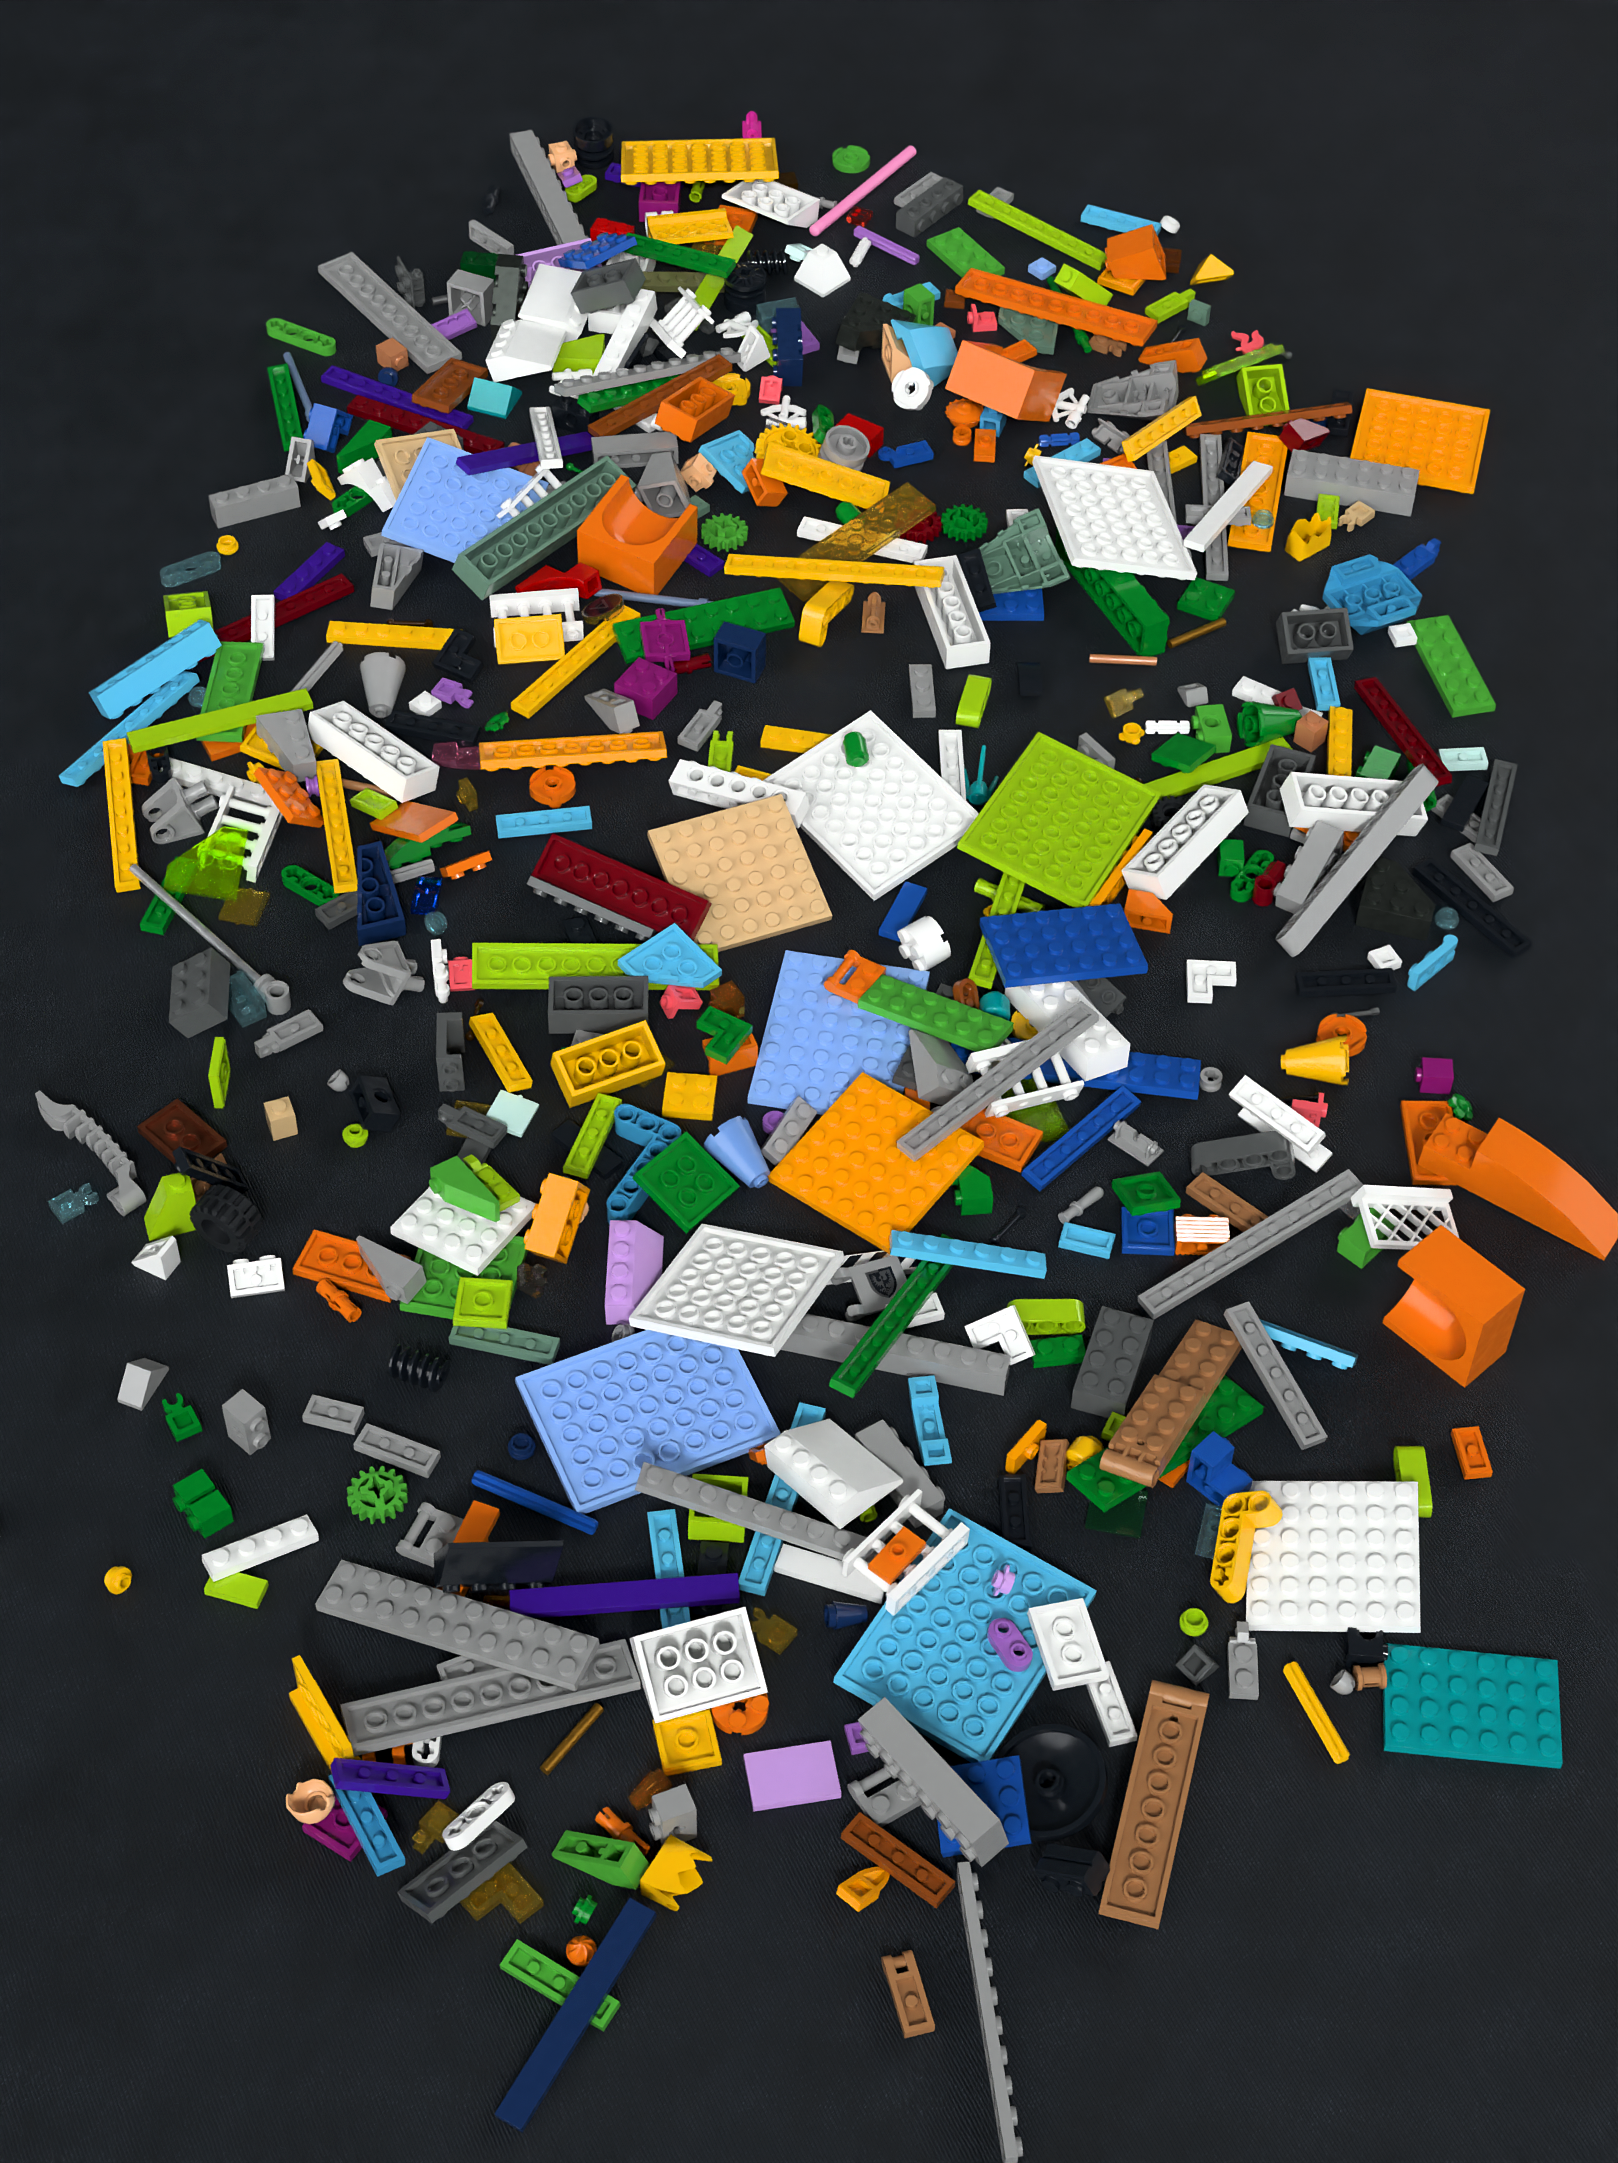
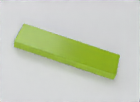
(592, 1136)

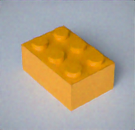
(556, 1218)

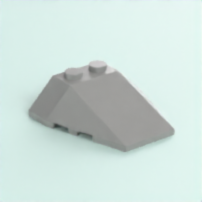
(1137, 396)

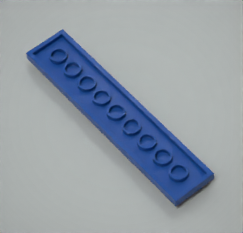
(1143, 1074)

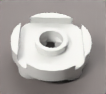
(922, 392)

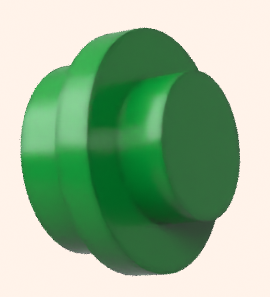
(584, 1909)

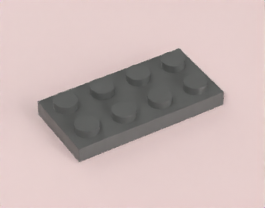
(461, 1872)

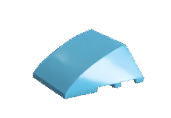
(928, 348)

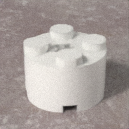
(923, 943)

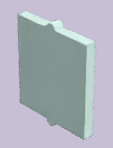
(513, 1112)

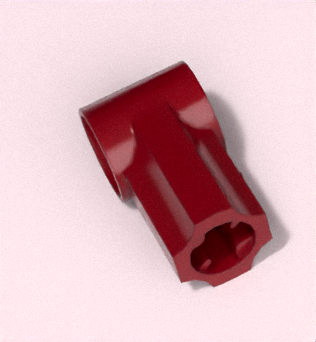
(1267, 882)

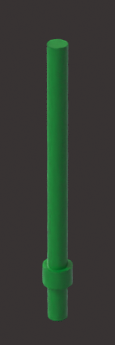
(1080, 335)

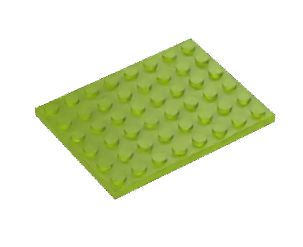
(1059, 821)

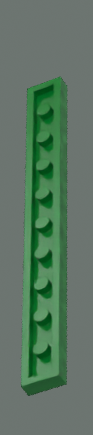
(889, 1326)

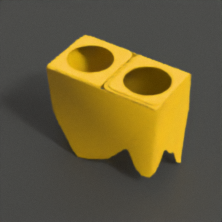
(1315, 531)
(672, 1872)

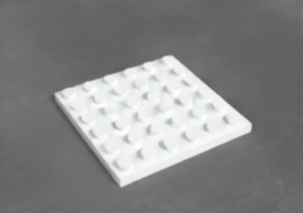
(737, 1289)
(1337, 1558)

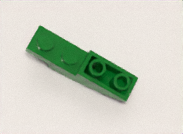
(410, 851)

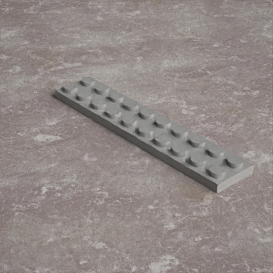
(389, 311)
(458, 1625)
(479, 1701)

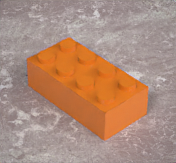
(694, 409)

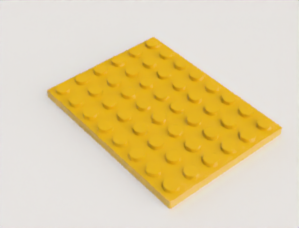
(699, 160)

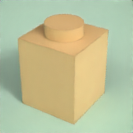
(280, 1118)

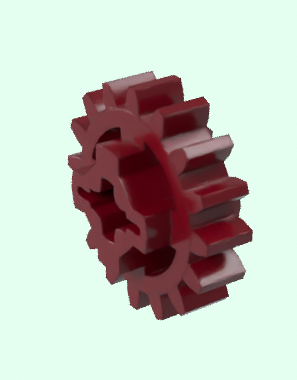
(923, 531)

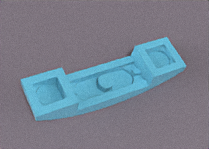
(928, 1421)

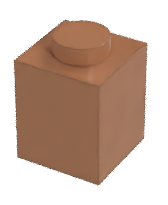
(392, 354)
(1310, 731)

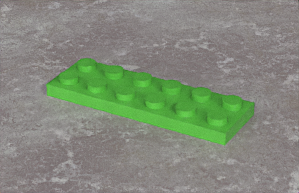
(1451, 667)
(232, 683)
(935, 1014)

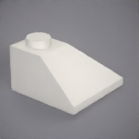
(822, 271)

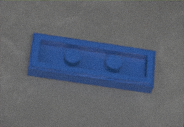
(903, 910)

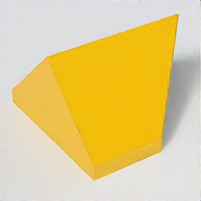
(1211, 270)

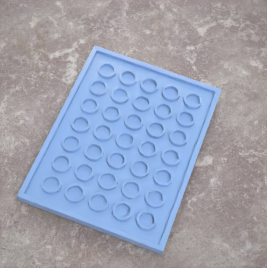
(822, 1041)
(642, 1402)

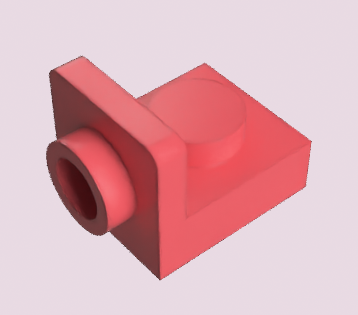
(981, 321)
(770, 390)
(460, 974)
(679, 998)
(1311, 1110)

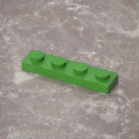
(551, 1979)

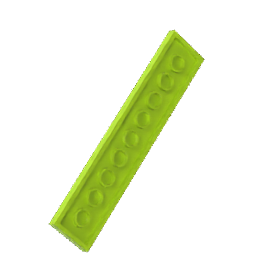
(533, 963)

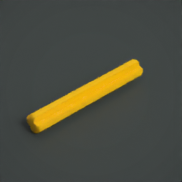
(1316, 1712)

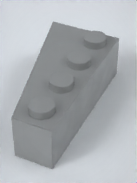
(1312, 863)

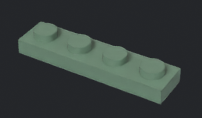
(507, 1342)

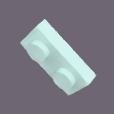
(797, 251)
(1464, 758)

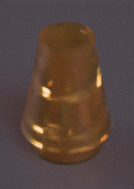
(650, 1785)

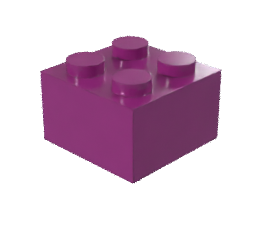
(659, 198)
(648, 686)

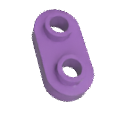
(1007, 1643)

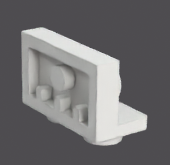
(255, 1277)

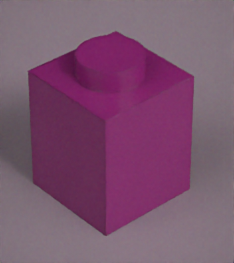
(1435, 1075)

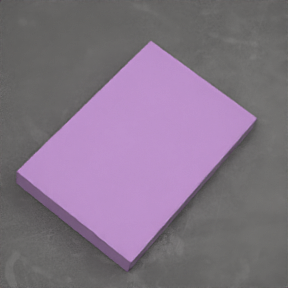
(792, 1776)

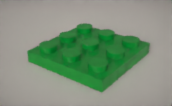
(686, 1182)

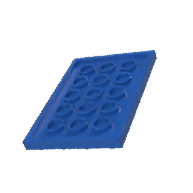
(1063, 945)

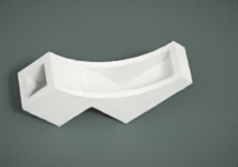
(369, 478)

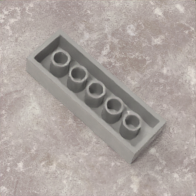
(1375, 484)
(933, 1782)

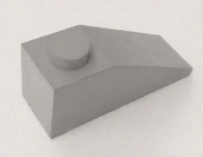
(614, 710)
(396, 1274)

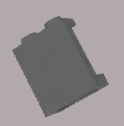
(450, 1040)

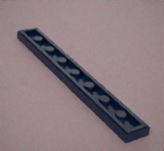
(575, 2015)

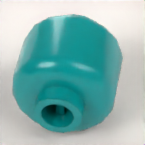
(996, 1004)

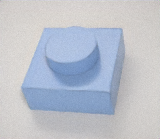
(1042, 268)

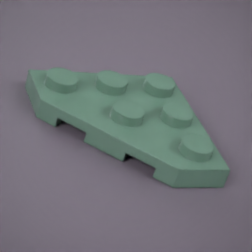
(1036, 331)

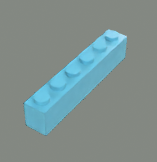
(155, 669)

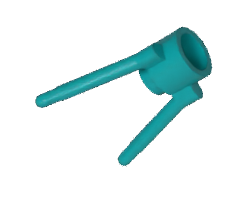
(978, 792)

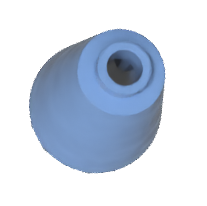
(739, 1152)

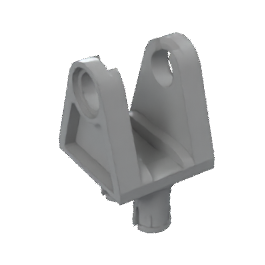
(177, 811)
(385, 975)

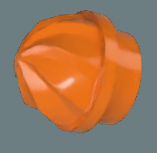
(580, 1950)

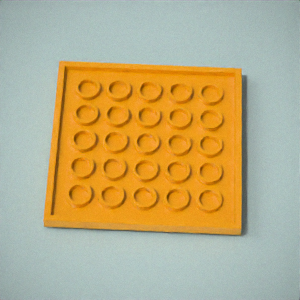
(1425, 435)
(857, 1173)

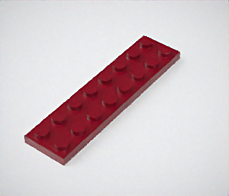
(619, 887)

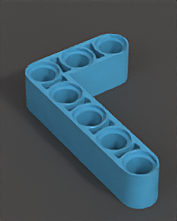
(654, 1135)

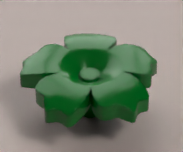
(497, 722)
(1462, 1108)

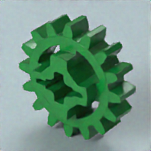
(964, 523)

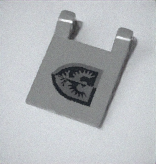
(874, 1284)

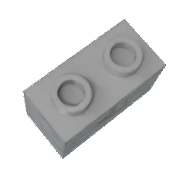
(246, 1422)
(673, 1815)

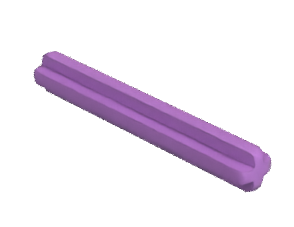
(887, 245)

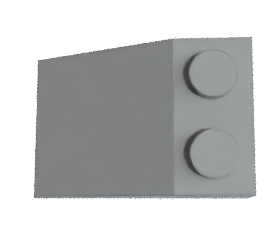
(937, 1068)

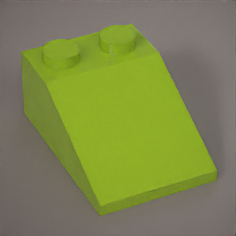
(1262, 389)
(185, 610)

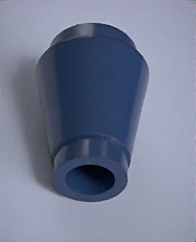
(844, 1614)

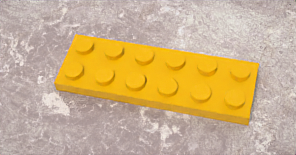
(823, 476)

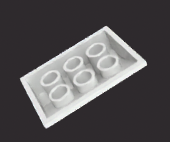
(775, 202)
(551, 301)
(523, 349)
(830, 1470)
(698, 1665)

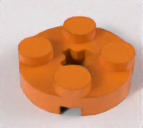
(552, 795)
(1348, 1025)
(741, 1721)

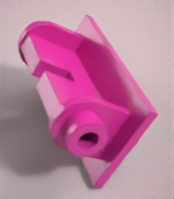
(751, 127)

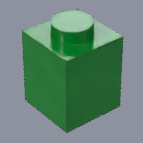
(1230, 857)

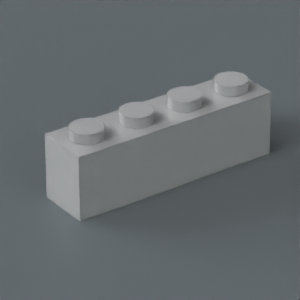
(633, 449)
(254, 501)
(885, 1445)

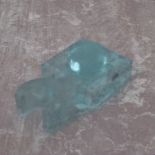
(69, 1205)

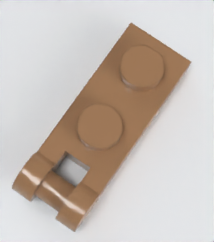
(908, 1994)

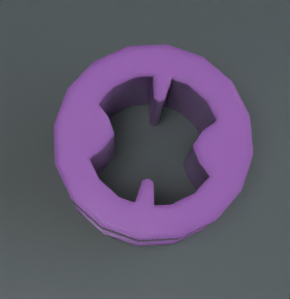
(312, 786)

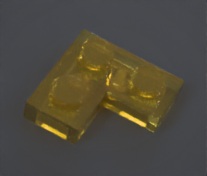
(505, 1888)

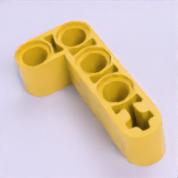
(822, 610)
(1235, 1538)

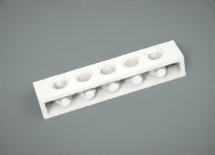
(732, 789)

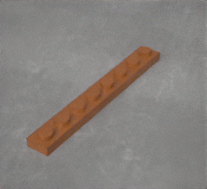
(650, 402)
(1257, 421)

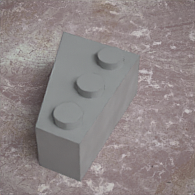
(394, 573)
(289, 741)

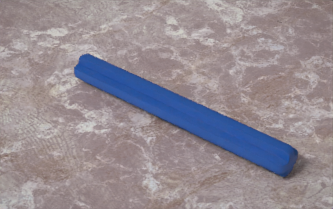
(535, 1502)

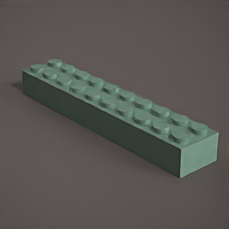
(535, 531)

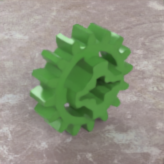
(724, 532)
(365, 1501)

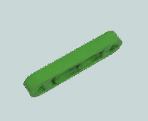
(320, 344)

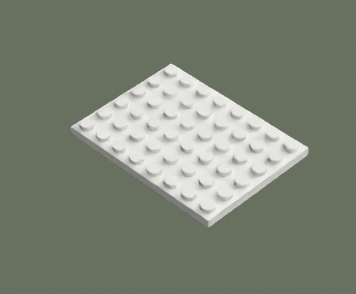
(1113, 518)
(877, 817)

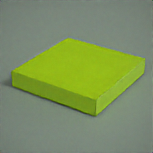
(219, 1072)
(483, 1303)

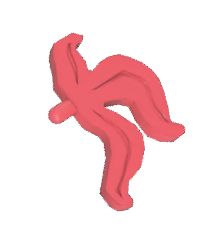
(1246, 346)

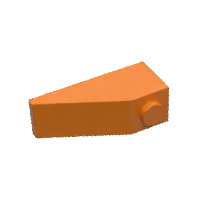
(1187, 353)

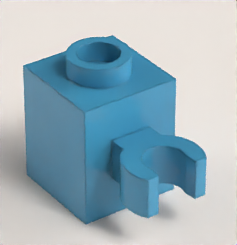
(992, 420)

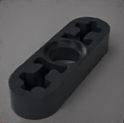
(163, 761)

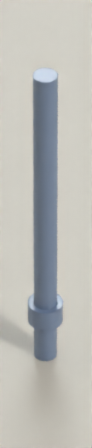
(298, 384)
(651, 598)

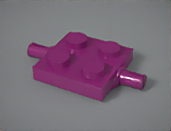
(664, 640)
(337, 1832)

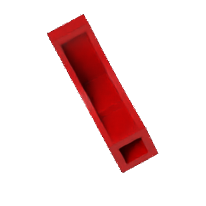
(547, 578)

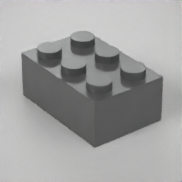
(608, 286)
(1314, 635)
(199, 993)

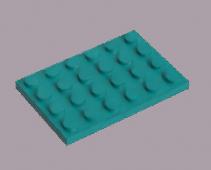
(1472, 1706)

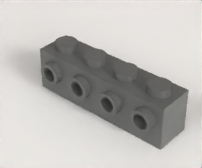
(929, 207)

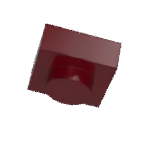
(1287, 699)

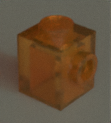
(728, 999)

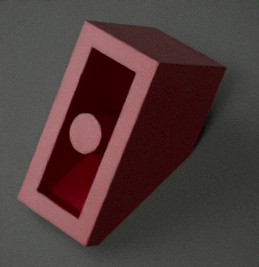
(1303, 434)

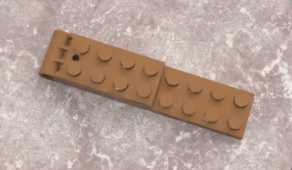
(1170, 1404)
(1154, 1805)

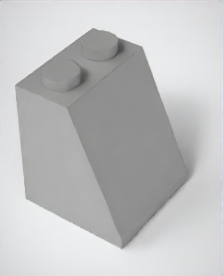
(664, 486)

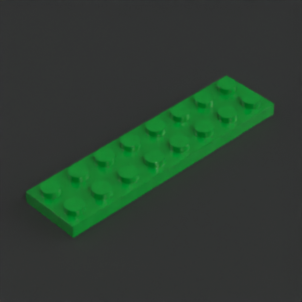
(759, 611)
(1224, 1414)

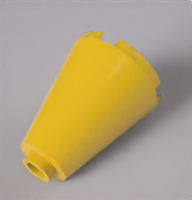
(1319, 1061)

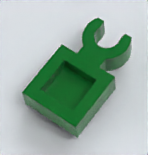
(181, 1419)

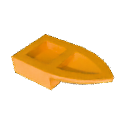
(863, 1887)

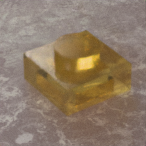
(467, 794)

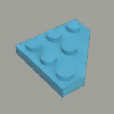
(729, 457)
(671, 960)

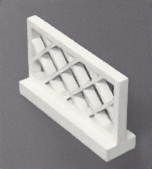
(1403, 1200)

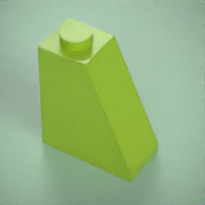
(1081, 286)
(580, 354)
(170, 1207)

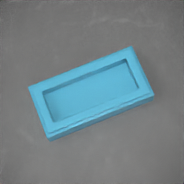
(1086, 1240)

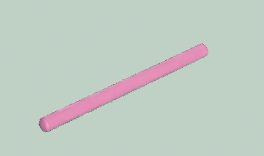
(862, 191)

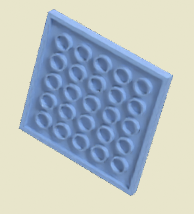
(448, 509)

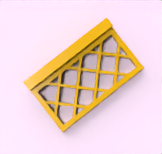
(690, 226)
(319, 1716)

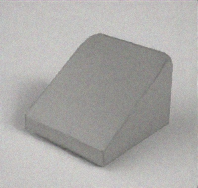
(1193, 694)

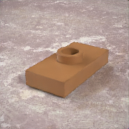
(1051, 1466)

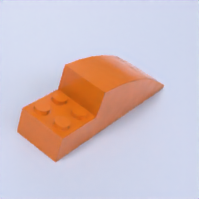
(1523, 1179)

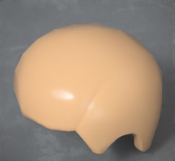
(311, 1801)

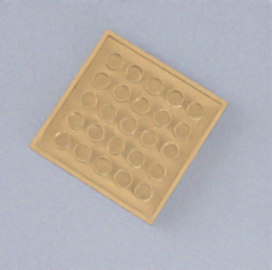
(747, 867)

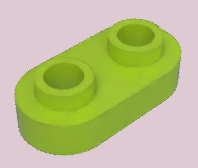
(582, 189)

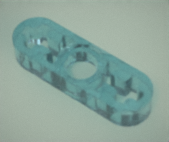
(209, 562)

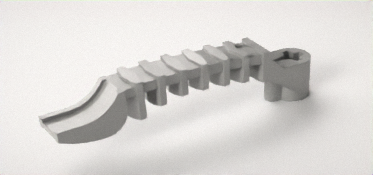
(76, 1123)

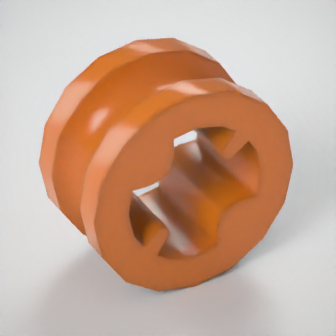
(962, 435)

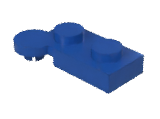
(906, 454)

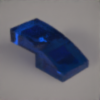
(426, 895)

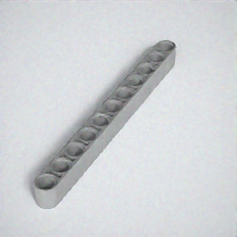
(1356, 860)

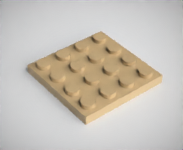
(401, 452)

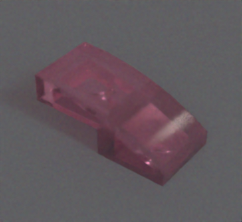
(453, 757)

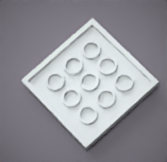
(457, 1233)

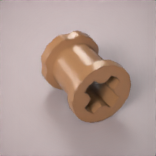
(1370, 1676)

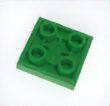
(1183, 753)

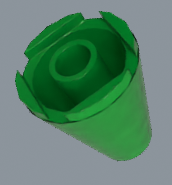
(1265, 722)

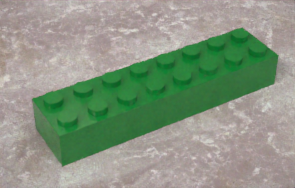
(1124, 604)

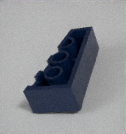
(788, 346)
(378, 903)

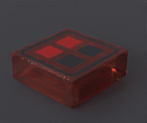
(859, 216)

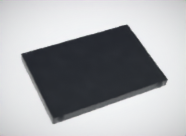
(637, 354)

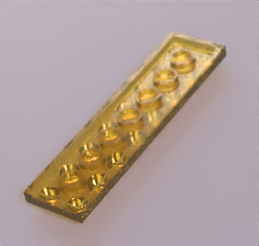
(865, 534)

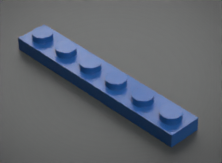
(1080, 1138)

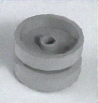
(845, 447)

